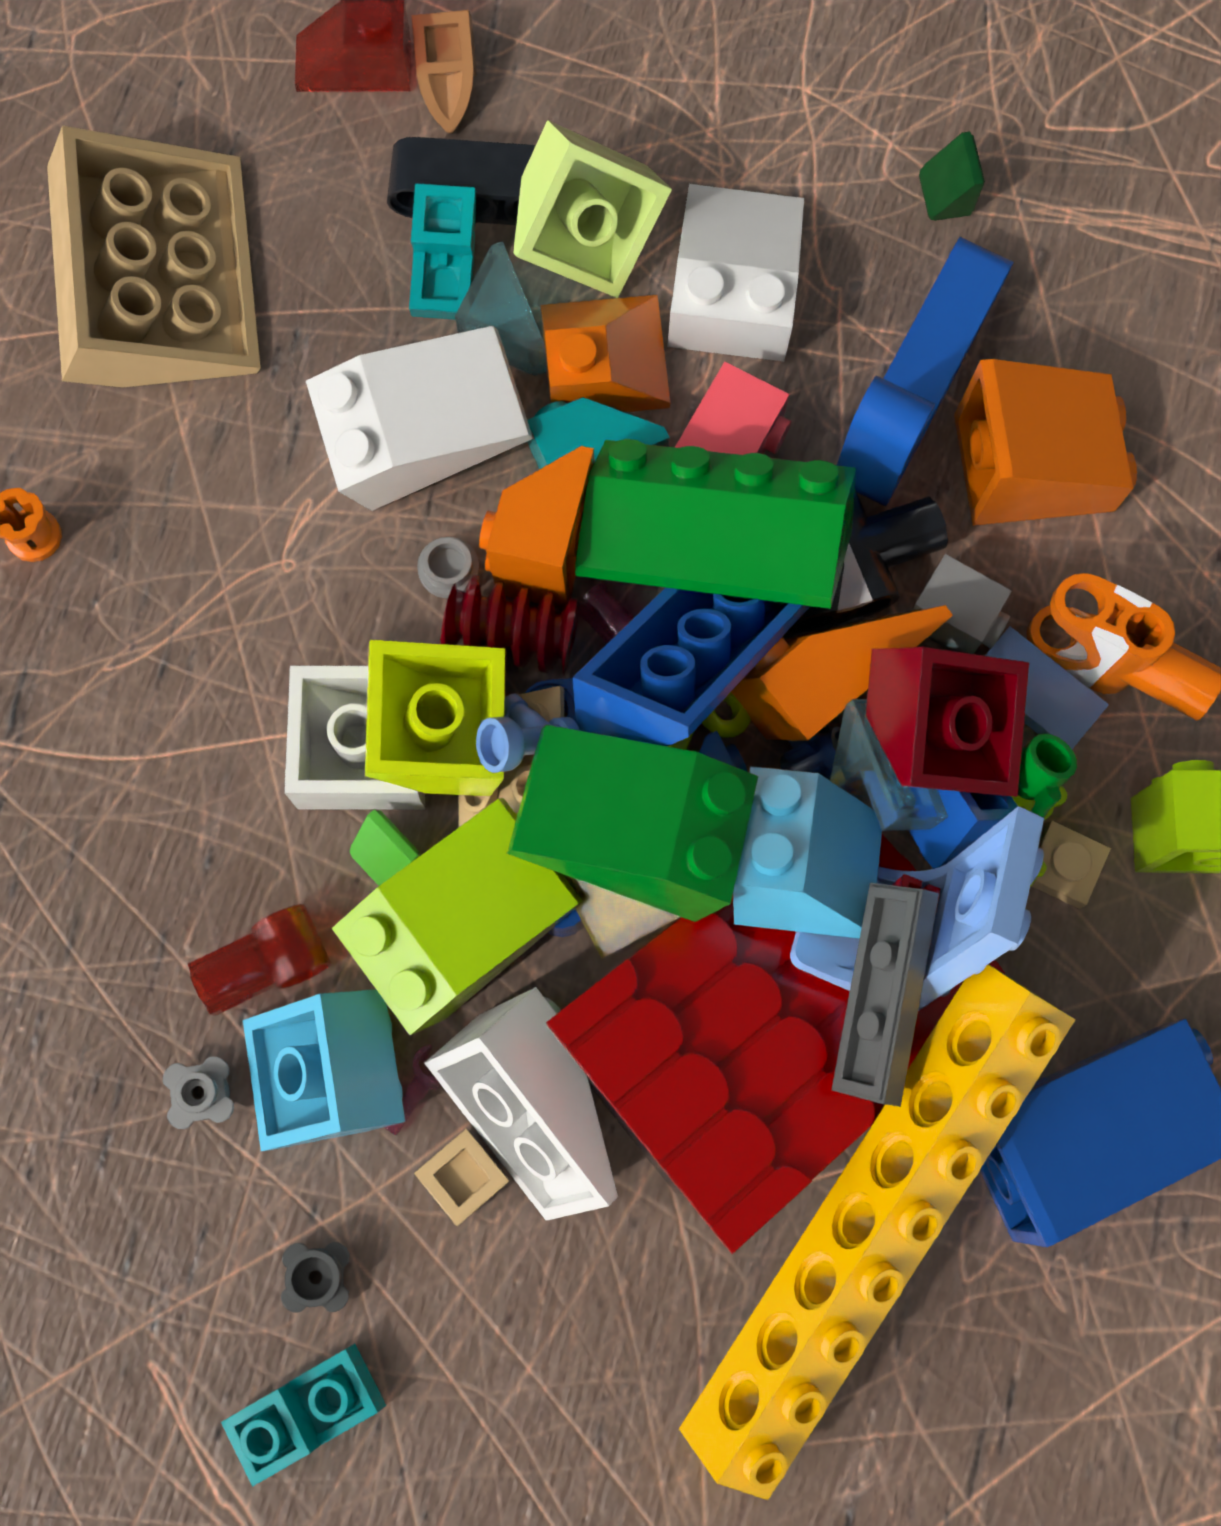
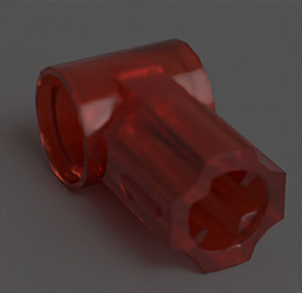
(276, 954)

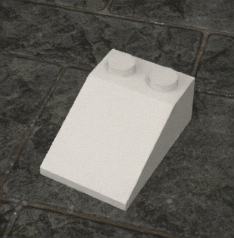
(736, 273)
(417, 414)
(529, 1105)

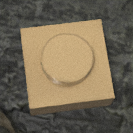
(1071, 864)
(462, 1177)

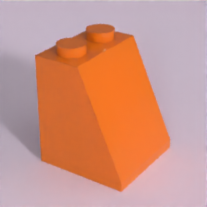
(1042, 443)

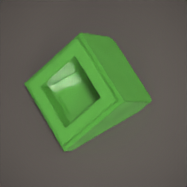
(381, 848)

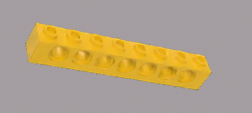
(872, 1231)

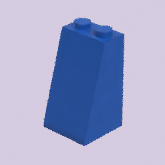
(1106, 1135)

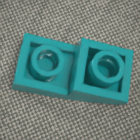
(303, 1414)

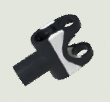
(874, 547)

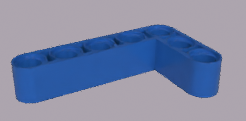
(907, 398)

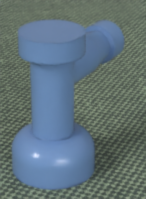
(506, 739)

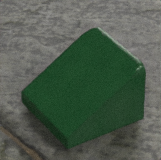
(952, 179)

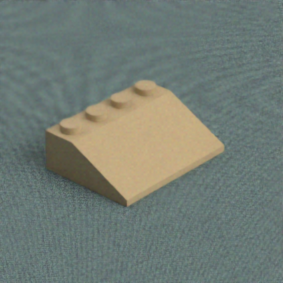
(149, 262)

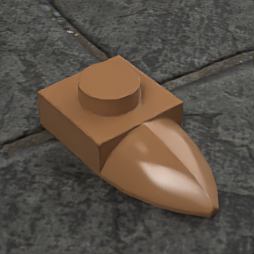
(445, 64)

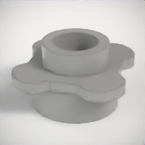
(215, 1102)

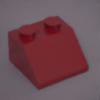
(949, 718)

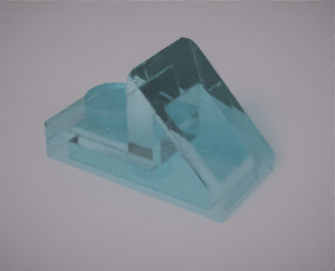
(865, 771)

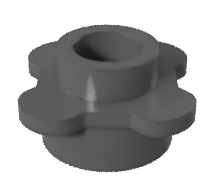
(301, 1291)

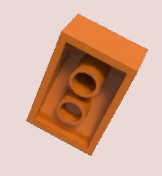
(816, 674)

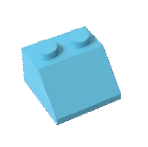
(806, 856)
(323, 1069)

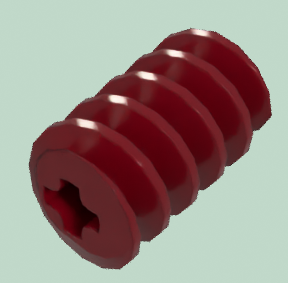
(511, 624)

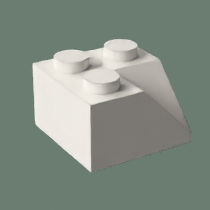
(330, 744)

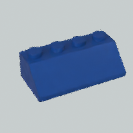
(676, 664)

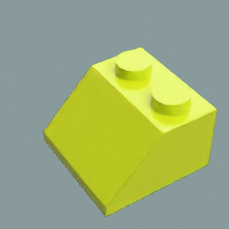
(428, 712)

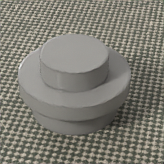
(447, 563)

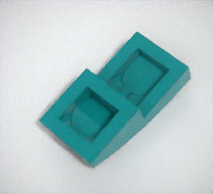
(441, 249)

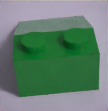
(635, 819)

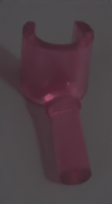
(417, 1088)

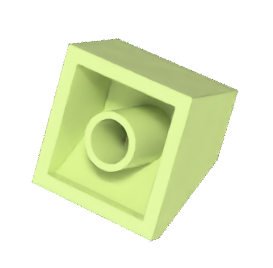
(586, 209)

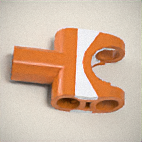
(1127, 646)

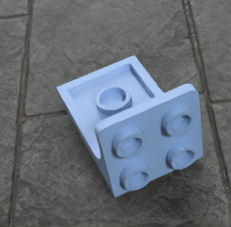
(976, 914)

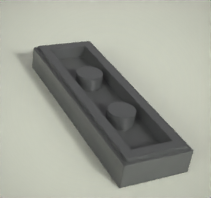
(885, 993)

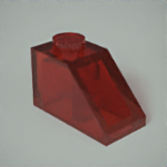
(355, 49)

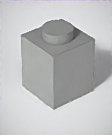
(972, 601)

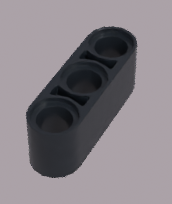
(488, 166)

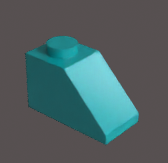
(583, 422)

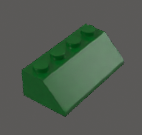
(717, 522)

